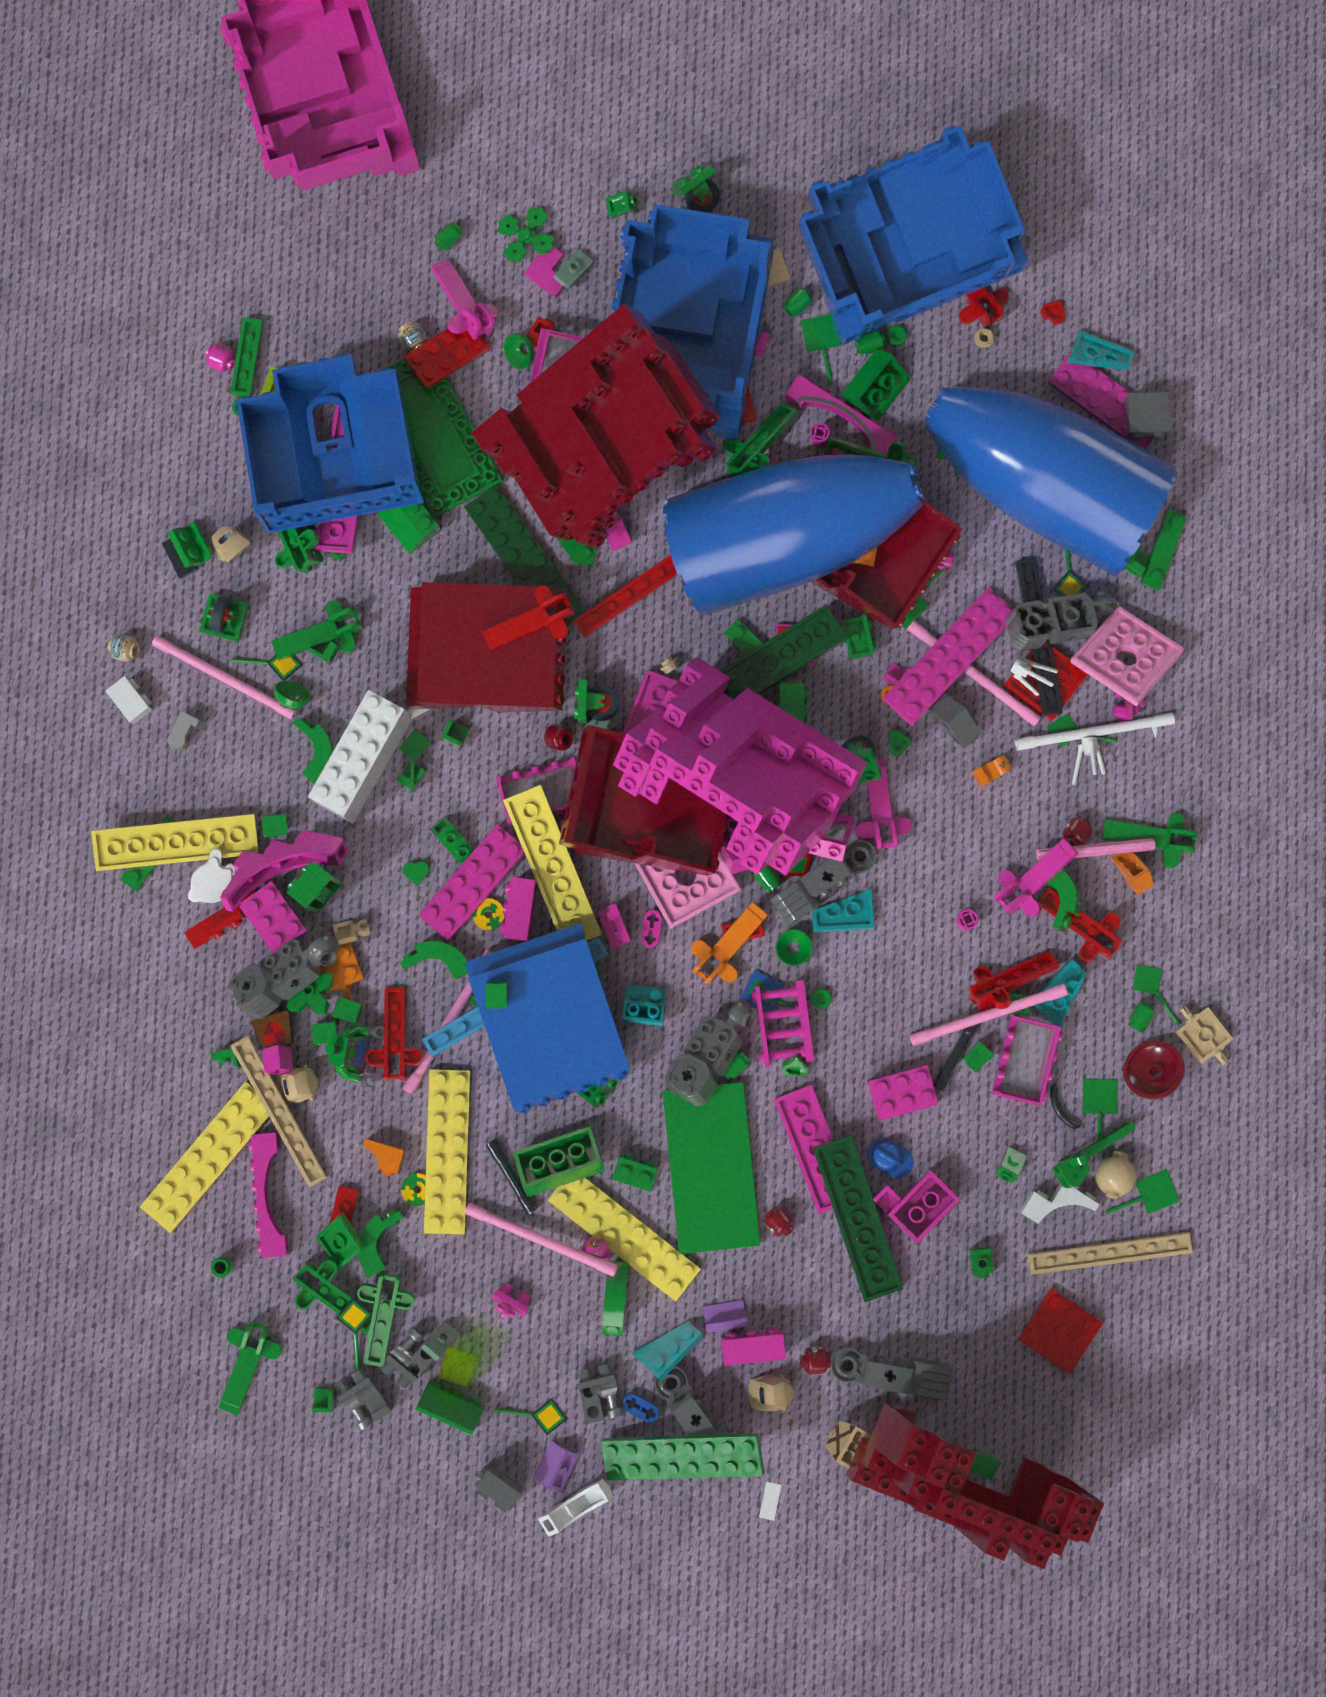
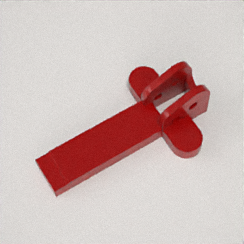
(976, 311)
(532, 620)
(1086, 928)
(992, 990)
(394, 1038)

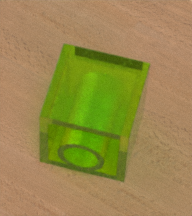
(460, 1365)

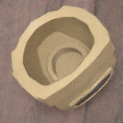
(229, 543)
(298, 1084)
(770, 1393)

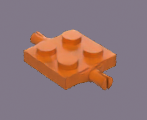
(344, 969)

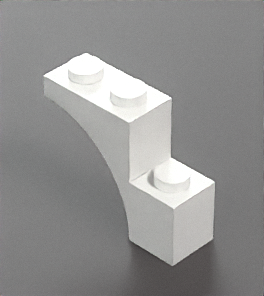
(1038, 1206)
(575, 1507)

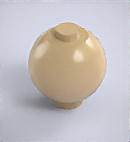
(1116, 1175)

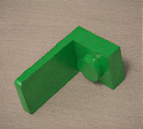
(452, 840)

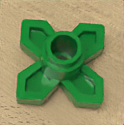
(313, 995)

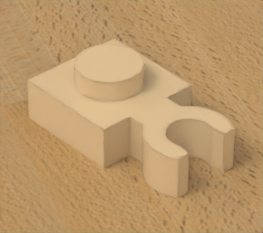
(347, 932)

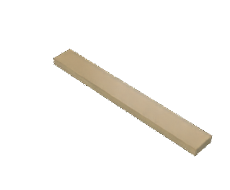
(278, 1111)
(1110, 1253)

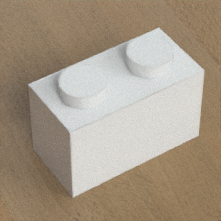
(129, 700)

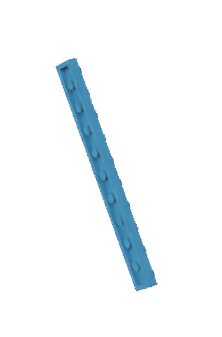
(472, 1021)

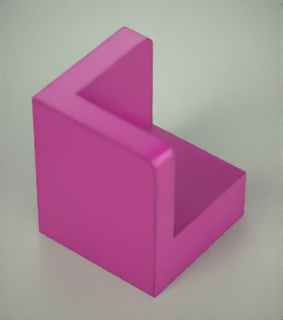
(618, 536)
(894, 674)
(277, 1060)
(886, 1198)

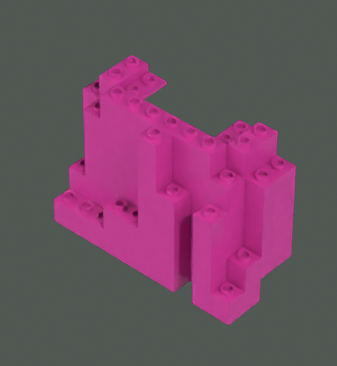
(318, 90)
(744, 760)

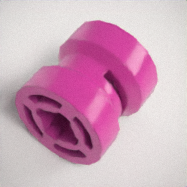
(822, 438)
(963, 919)

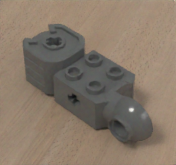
(1057, 619)
(802, 895)
(282, 975)
(708, 1055)
(921, 1378)
(685, 1405)

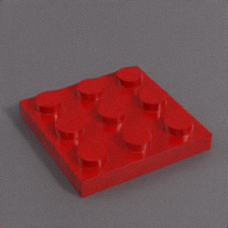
(1068, 678)
(1060, 1331)

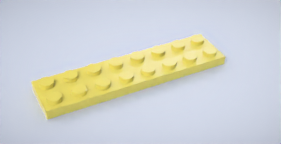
(173, 842)
(550, 861)
(447, 1152)
(206, 1158)
(626, 1236)

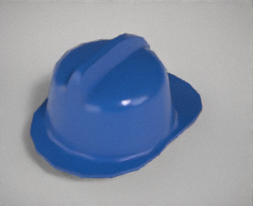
(890, 1158)

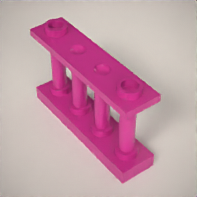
(802, 1031)

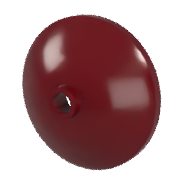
(1145, 1062)

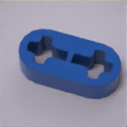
(637, 1411)

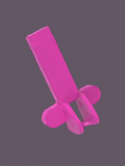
(470, 315)
(881, 813)
(1033, 880)

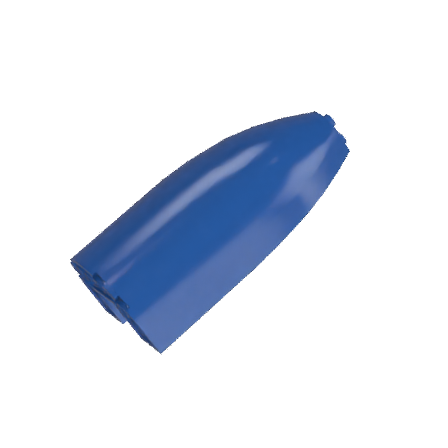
(1053, 470)
(785, 525)

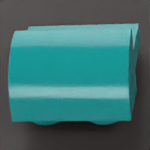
(644, 1005)

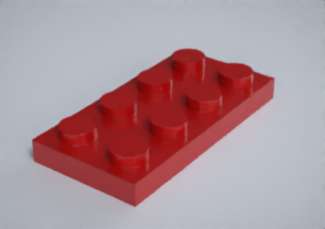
(444, 356)

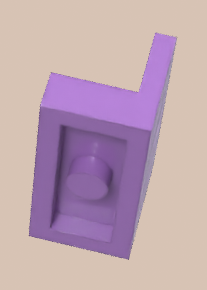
(725, 1316)
(555, 1466)

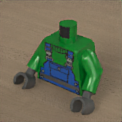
(349, 1051)

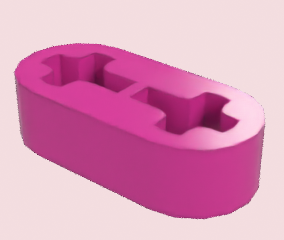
(646, 927)

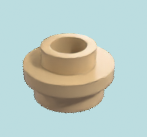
(984, 332)
(669, 664)

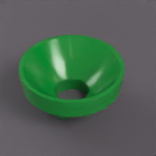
(515, 353)
(291, 694)
(801, 939)

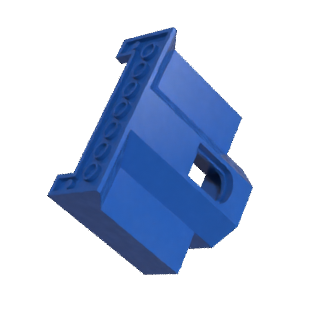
(301, 481)

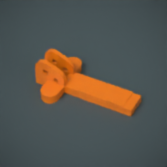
(728, 944)

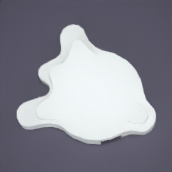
(210, 879)

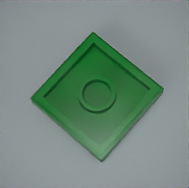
(340, 1241)

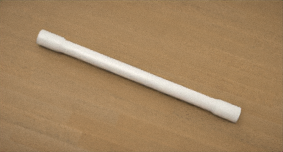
(1155, 721)

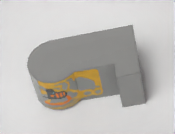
(181, 731)

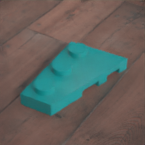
(1099, 352)
(845, 915)
(1056, 1009)
(668, 1350)

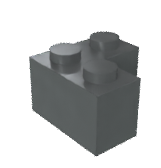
(955, 719)

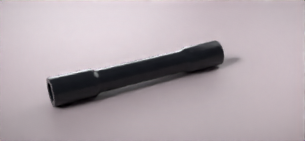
(946, 1072)
(499, 1157)

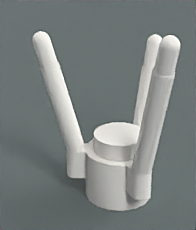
(1022, 668)
(1090, 748)

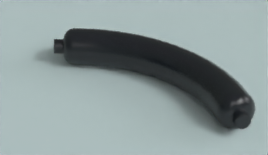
(1059, 1111)

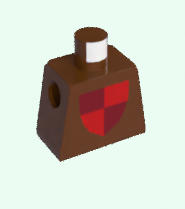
(274, 1029)

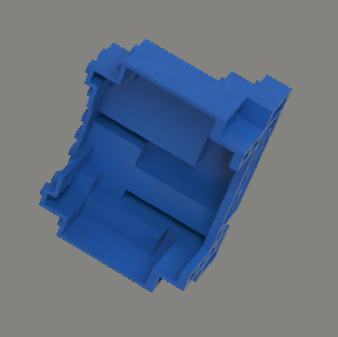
(912, 234)
(705, 291)

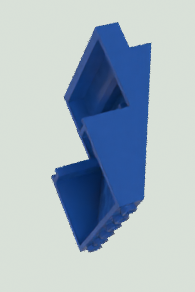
(556, 1021)

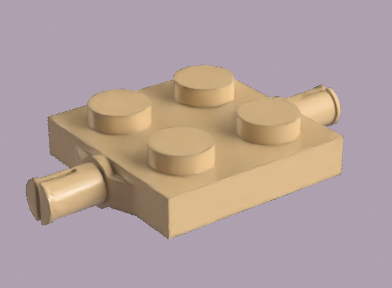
(1204, 1035)

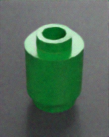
(448, 236)
(798, 302)
(870, 342)
(768, 878)
(1141, 1016)
(737, 1065)
(216, 1267)

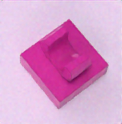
(761, 343)

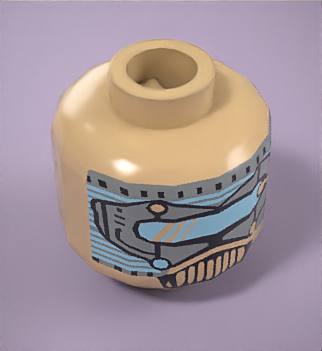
(411, 336)
(123, 647)

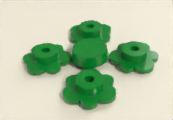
(525, 234)

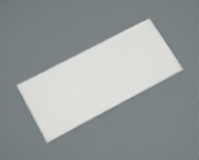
(770, 1501)

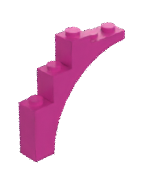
(279, 857)

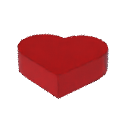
(1054, 312)

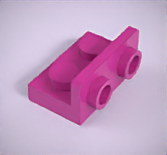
(614, 926)

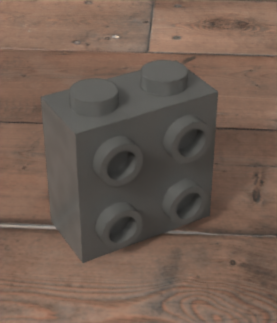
(1147, 415)
(498, 1487)

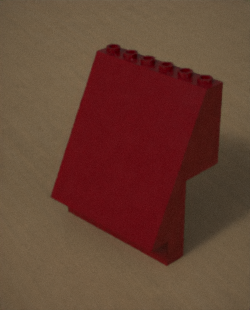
(900, 567)
(454, 664)
(613, 824)

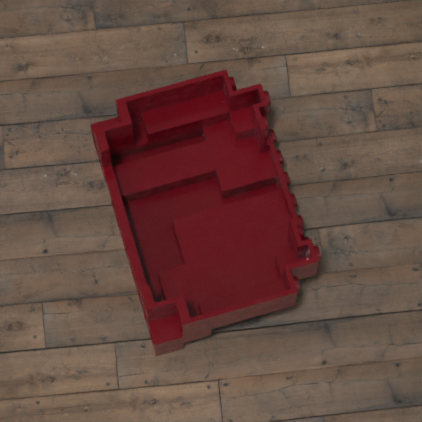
(601, 427)
(932, 1478)

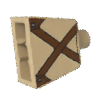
(844, 1441)

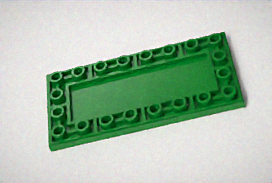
(444, 450)
(711, 1171)

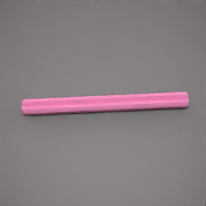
(1107, 848)

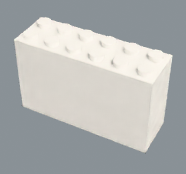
(360, 756)

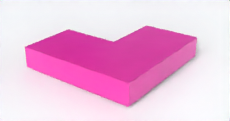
(542, 272)

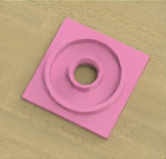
(1127, 634)
(682, 901)

